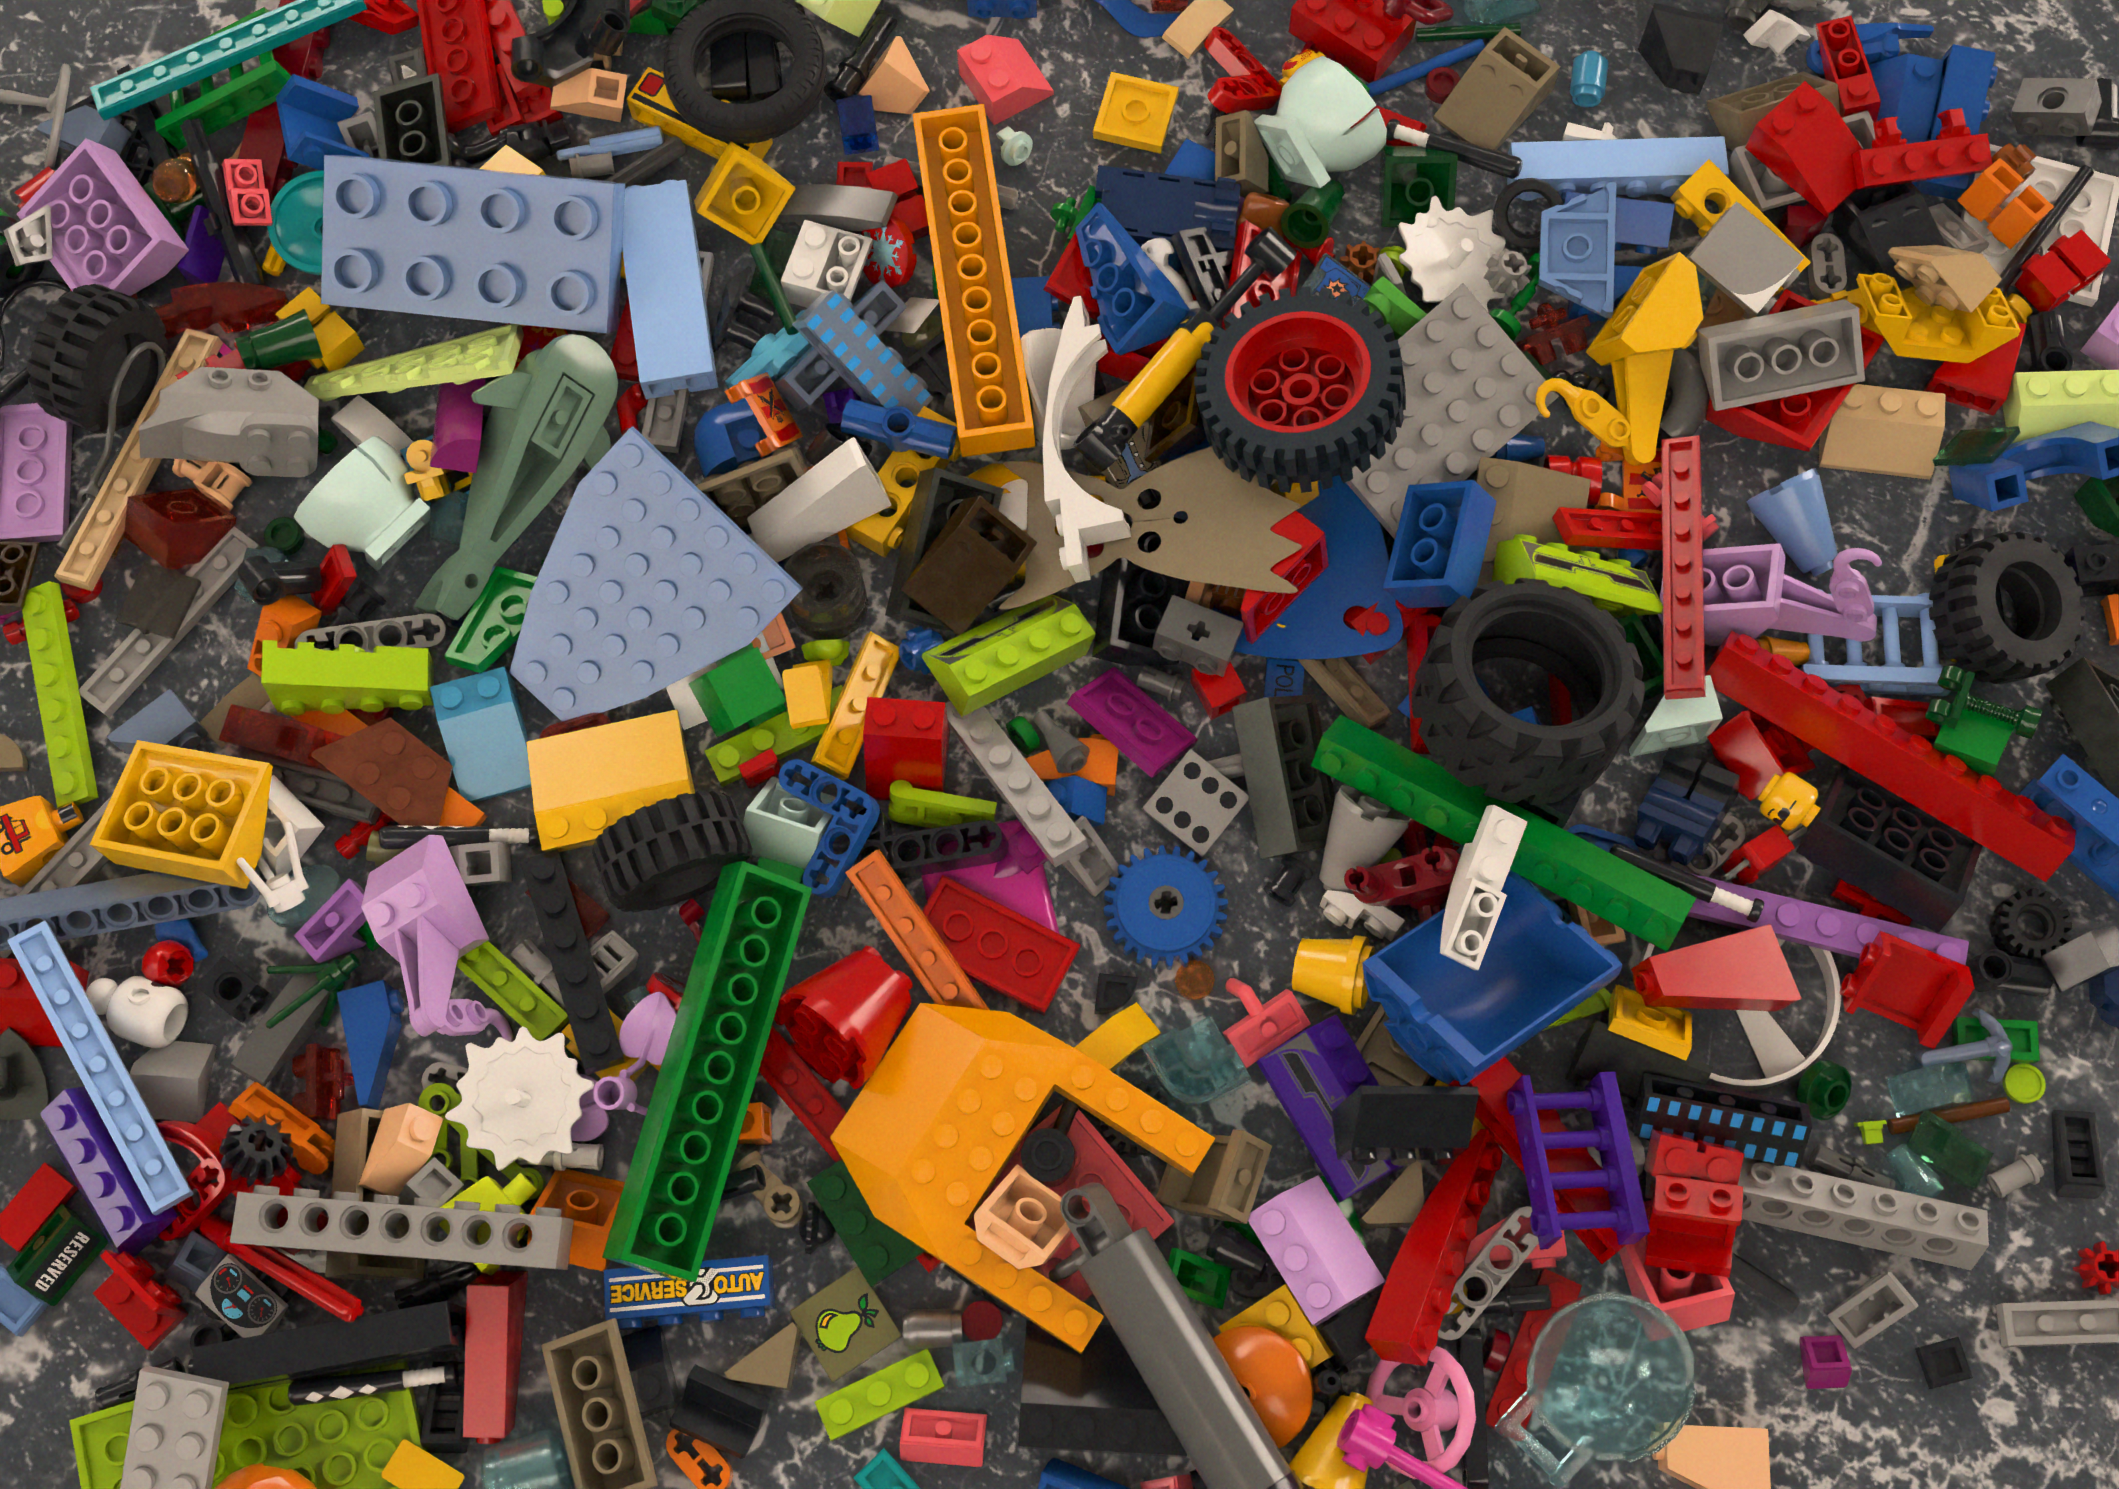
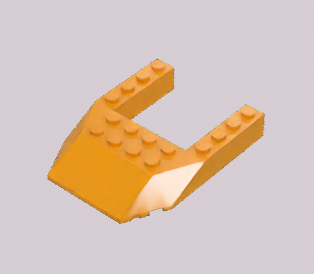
(950, 1117)

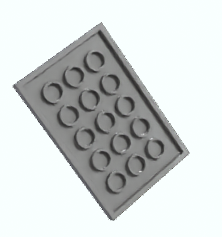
(1463, 402)

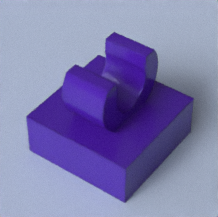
(836, 402)

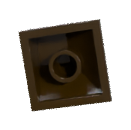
(1175, 424)

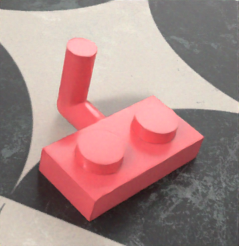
(1265, 1025)

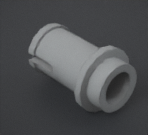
(591, 165)
(2023, 1171)

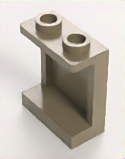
(1223, 1182)

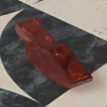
(230, 304)
(275, 735)

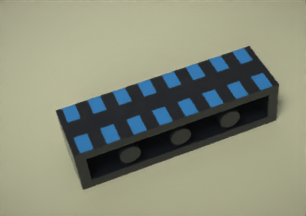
(1750, 1122)

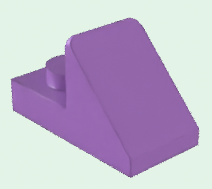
(335, 925)

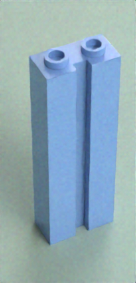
(666, 290)

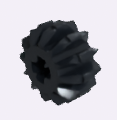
(256, 1150)

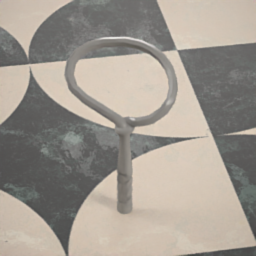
(55, 104)

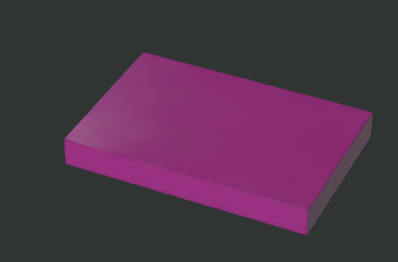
(1132, 721)

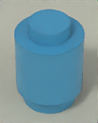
(1588, 79)

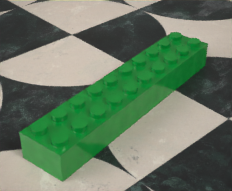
(708, 1073)

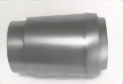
(931, 1328)

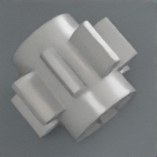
(1507, 272)

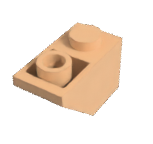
(592, 94)

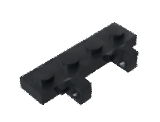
(1203, 265)

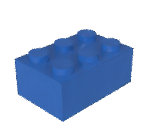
(1439, 543)

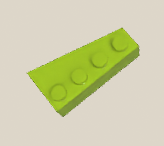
(346, 678)

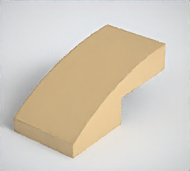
(1195, 24)

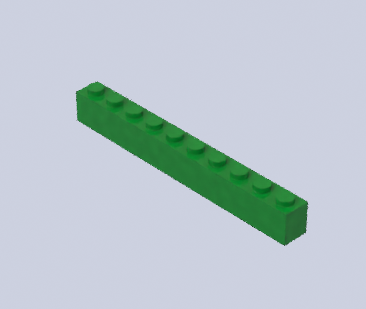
(1545, 853)

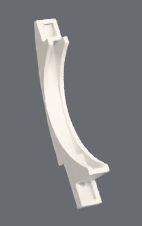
(1077, 514)

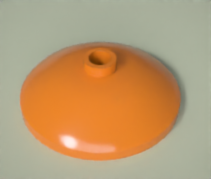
(1273, 1374)

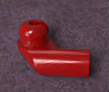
(629, 407)

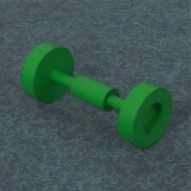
(1506, 319)

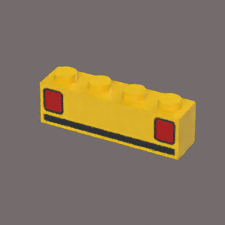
(652, 106)

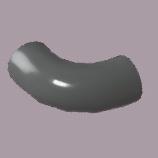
(1689, 396)

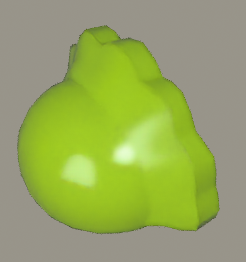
(834, 649)

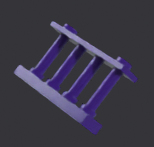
(1608, 1137)

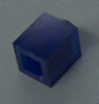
(857, 124)

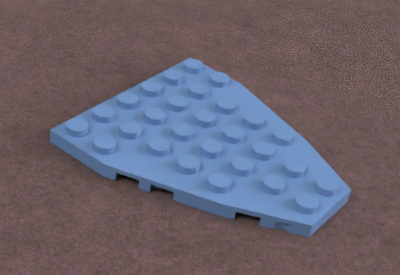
(640, 587)

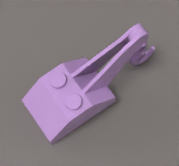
(1752, 594)
(427, 923)

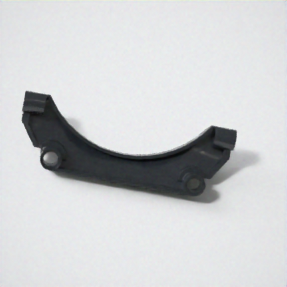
(570, 42)

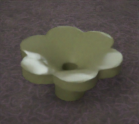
(926, 332)

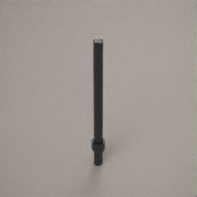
(2044, 227)

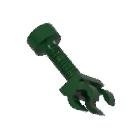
(1956, 679)

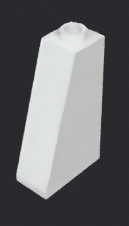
(820, 503)

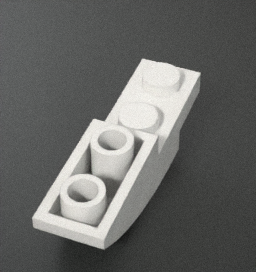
(1477, 886)

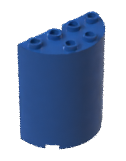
(1469, 1019)

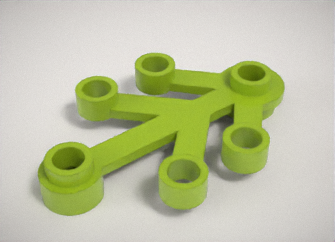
(469, 1156)

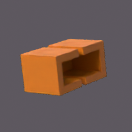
(1991, 190)

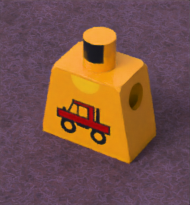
(32, 835)

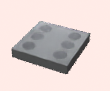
(1195, 803)

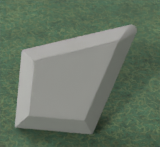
(31, 238)

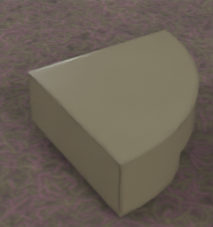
(11, 756)

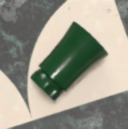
(1310, 217)
(279, 343)

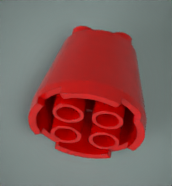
(846, 1015)

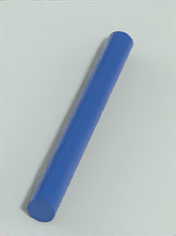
(1423, 68)

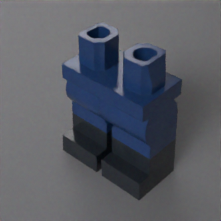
(1685, 806)

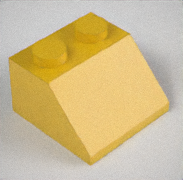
(743, 194)

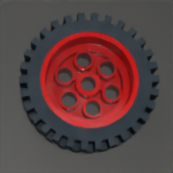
(1310, 434)

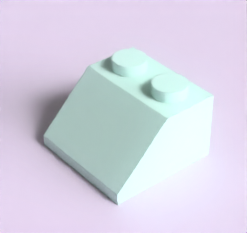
(1679, 723)
(784, 825)

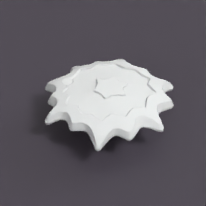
(1450, 251)
(520, 1098)

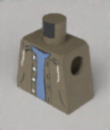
(1130, 467)

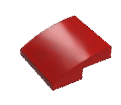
(516, 111)

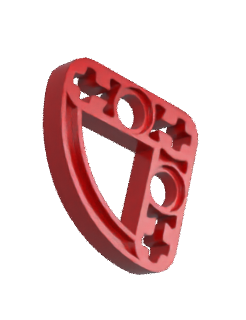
(211, 1194)

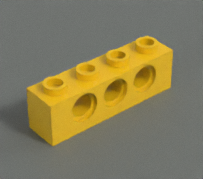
(1714, 185)
(882, 532)

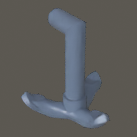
(1996, 1045)

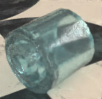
(527, 1463)

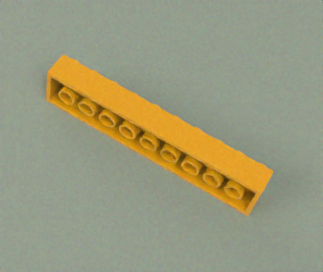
(973, 281)

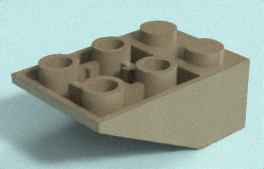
(1498, 91)

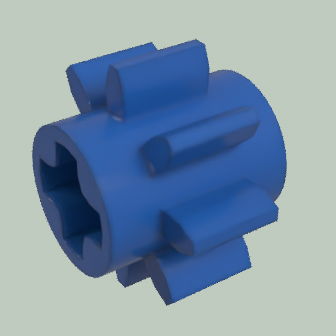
(915, 644)

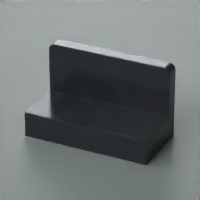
(720, 1412)

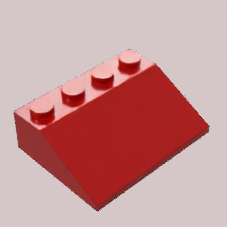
(1793, 419)

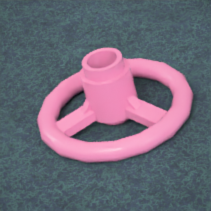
(1431, 1408)

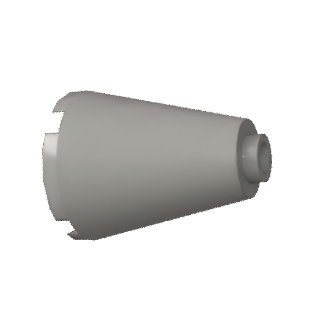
(1358, 835)

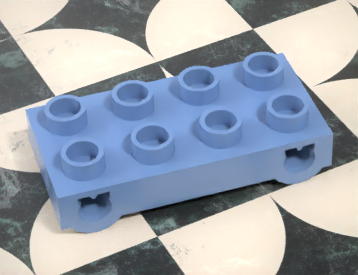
(472, 243)

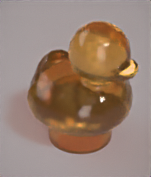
(175, 179)

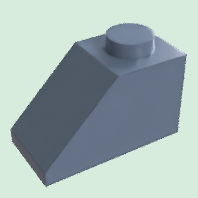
(88, 124)
(161, 722)

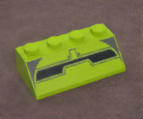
(1607, 583)
(1009, 652)

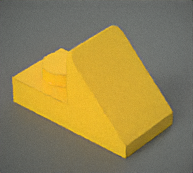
(808, 693)

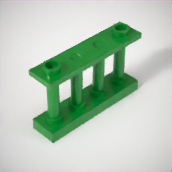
(229, 102)

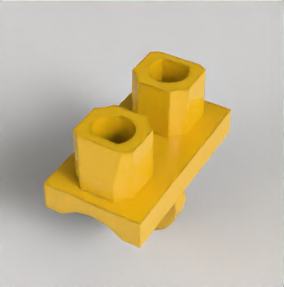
(430, 480)

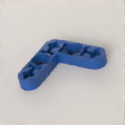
(844, 822)

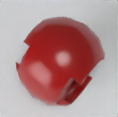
(168, 963)

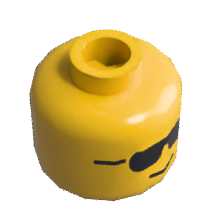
(1789, 801)

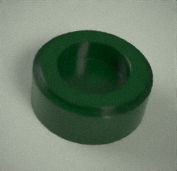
(284, 535)

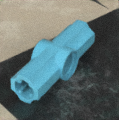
(771, 355)

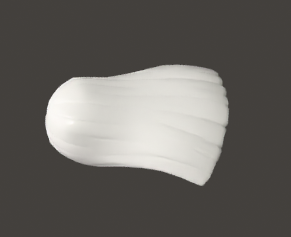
(1039, 354)

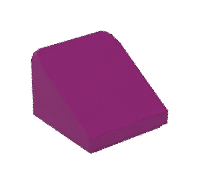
(1824, 1362)

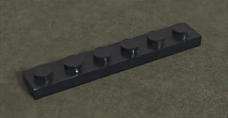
(572, 962)

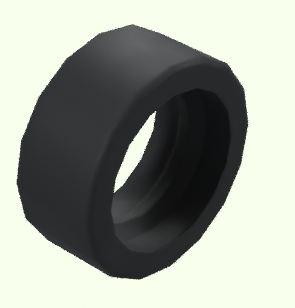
(1507, 196)

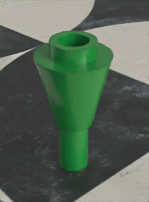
(646, 24)

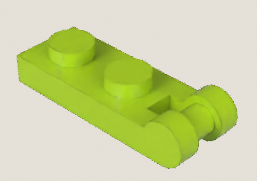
(935, 808)

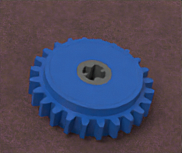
(1160, 934)

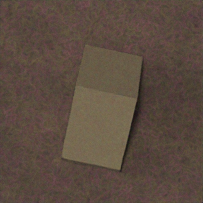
(1399, 1203)
(771, 1363)

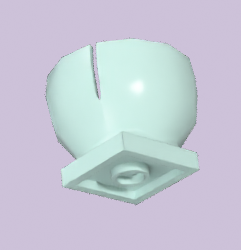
(1314, 124)
(365, 504)

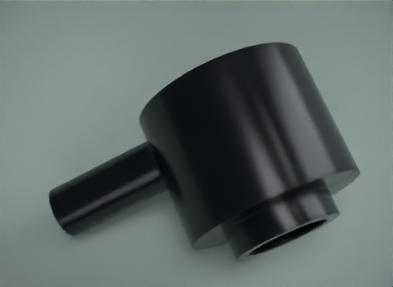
(1049, 1152)

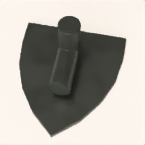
(22, 1079)

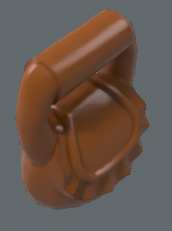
(1262, 211)

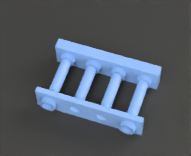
(1893, 675)

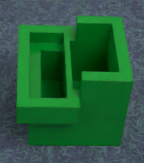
(738, 691)
(1975, 740)

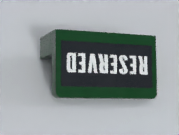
(56, 1256)

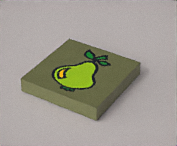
(845, 1324)

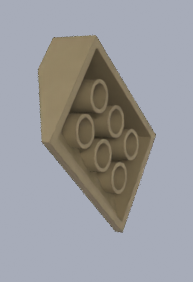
(754, 483)
(1526, 503)

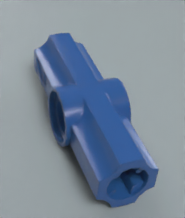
(920, 436)

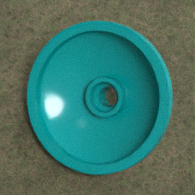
(299, 222)

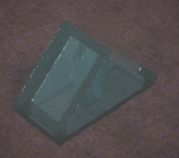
(1931, 1088)

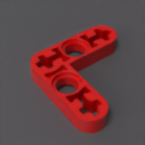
(1250, 83)

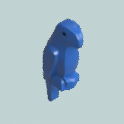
(1878, 41)

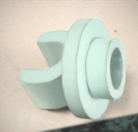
(1015, 146)

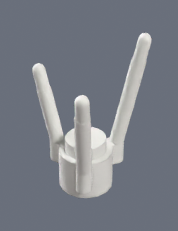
(280, 890)

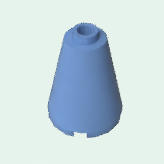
(1799, 520)

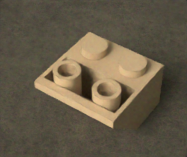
(1946, 275)

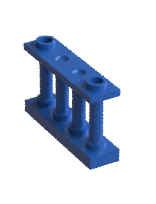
(2091, 811)

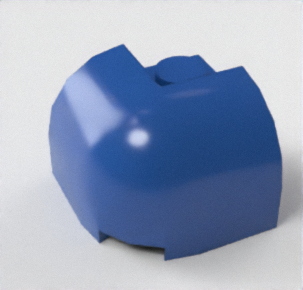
(727, 438)

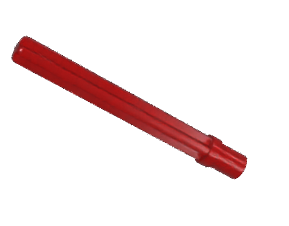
(285, 1270)

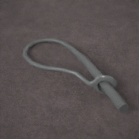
(95, 485)

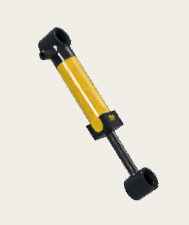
(1106, 437)

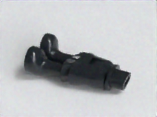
(526, 139)

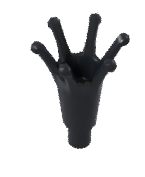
(1328, 1385)

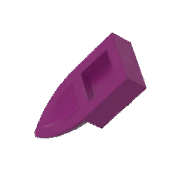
(1021, 856)

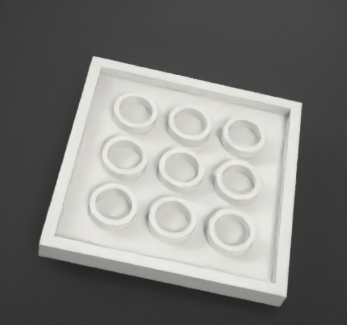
(2090, 211)

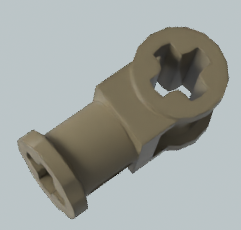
(773, 1193)

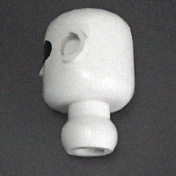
(140, 1009)

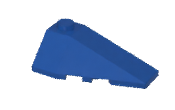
(1910, 91)
(1130, 290)

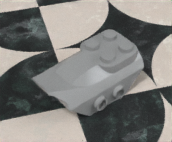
(236, 418)

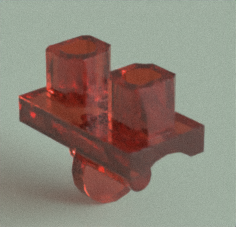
(1570, 333)
(324, 1082)

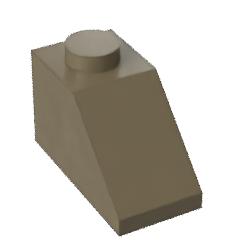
(1241, 153)

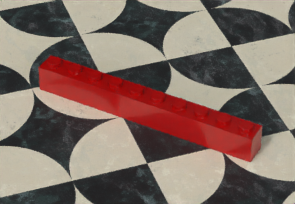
(1891, 756)

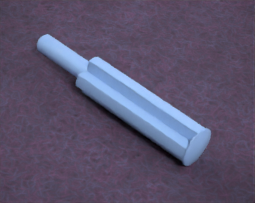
(617, 143)

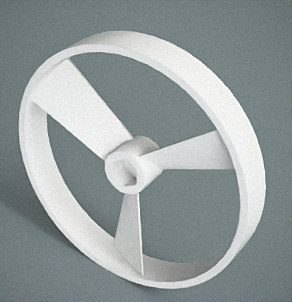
(1771, 1045)

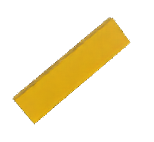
(844, 732)

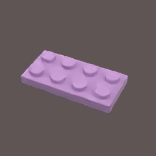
(34, 474)

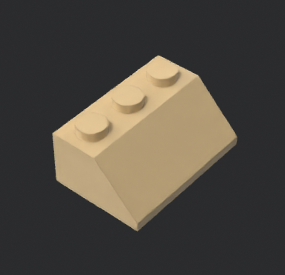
(1885, 432)

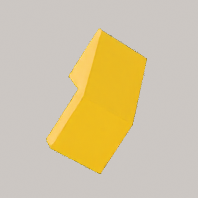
(1119, 1037)

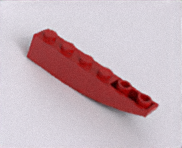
(1433, 1257)

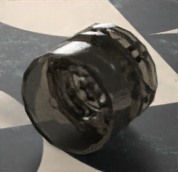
(832, 591)

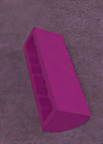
(457, 427)

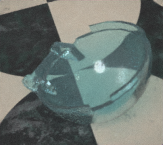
(1605, 1382)

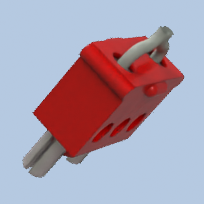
(1760, 855)

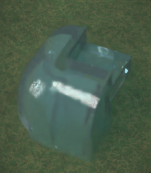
(1196, 1064)

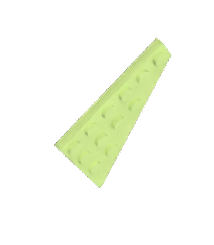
(455, 360)

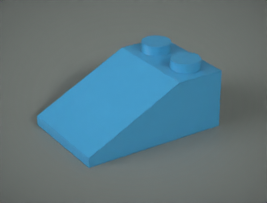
(483, 734)

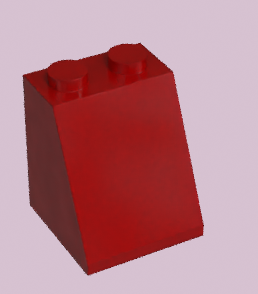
(905, 743)

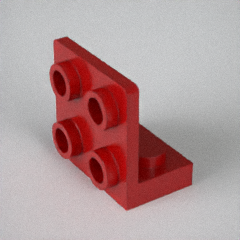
(139, 1300)

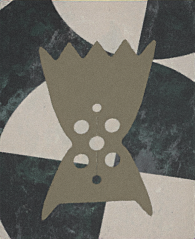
(1219, 544)

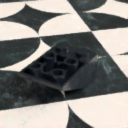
(1885, 218)

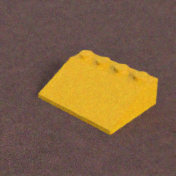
(603, 773)
(187, 814)

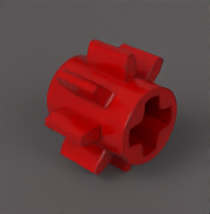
(2089, 1268)

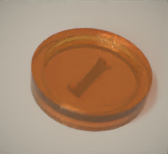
(1194, 980)

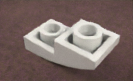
(362, 420)
(1347, 909)

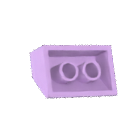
(1315, 1250)

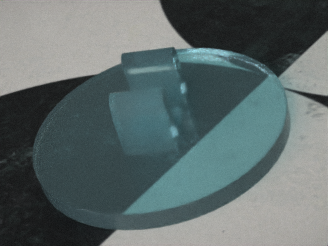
(322, 884)

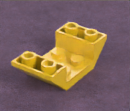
(1936, 331)

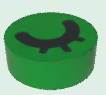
(1023, 734)

